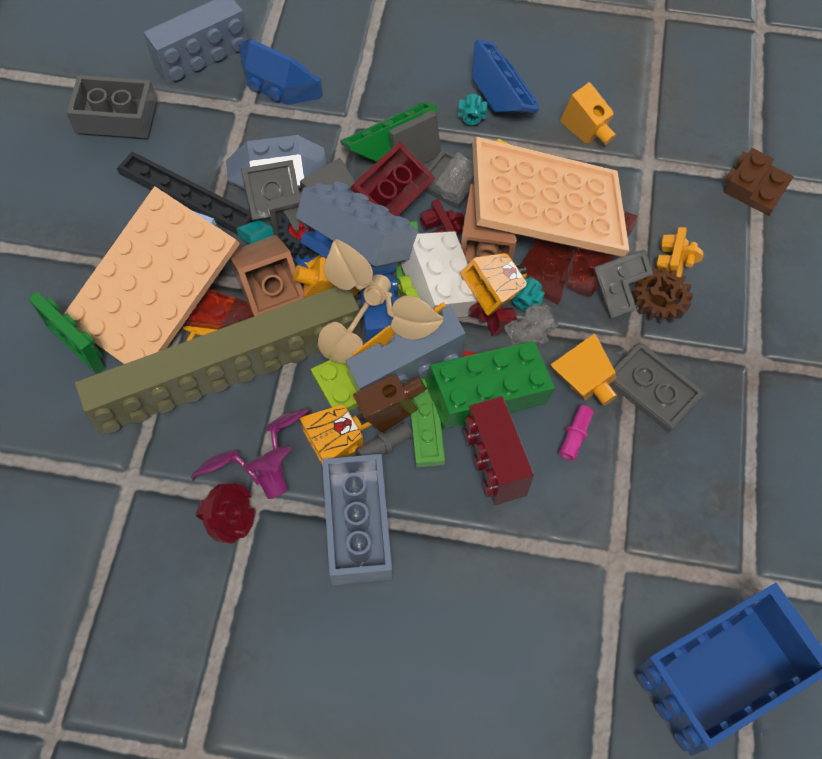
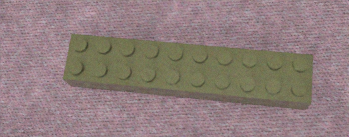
(213, 361)

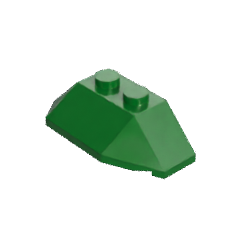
(375, 140)

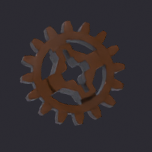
(662, 295)

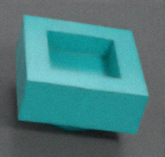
(255, 231)

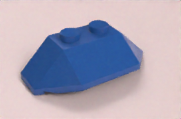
(277, 74)
(500, 81)

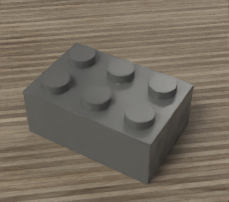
(112, 106)

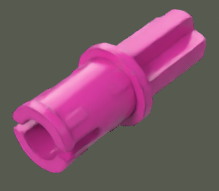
(576, 433)

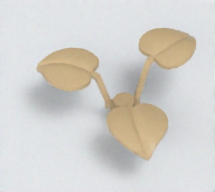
(347, 269)

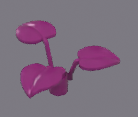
(268, 465)

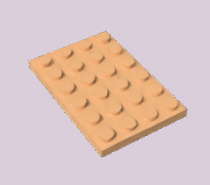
(548, 197)
(151, 278)

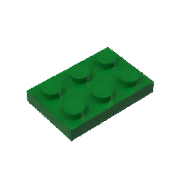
(65, 329)

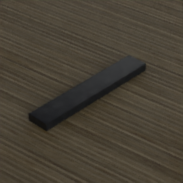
(185, 192)

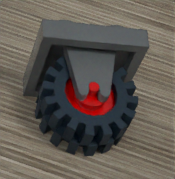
(286, 225)

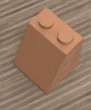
(481, 240)
(266, 275)

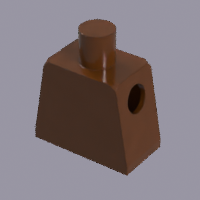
(389, 401)

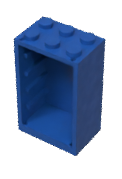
(732, 669)

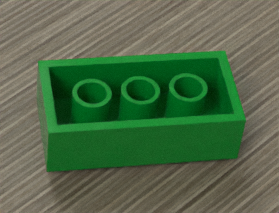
(508, 372)

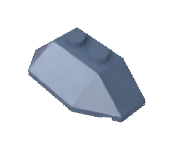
(305, 155)

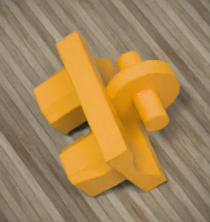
(681, 252)

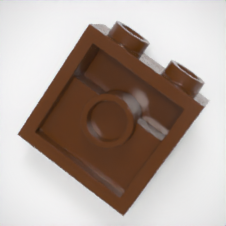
(757, 181)

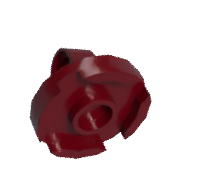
(226, 513)

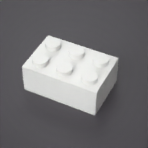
(436, 271)

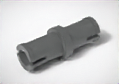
(386, 441)

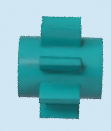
(472, 109)
(529, 295)

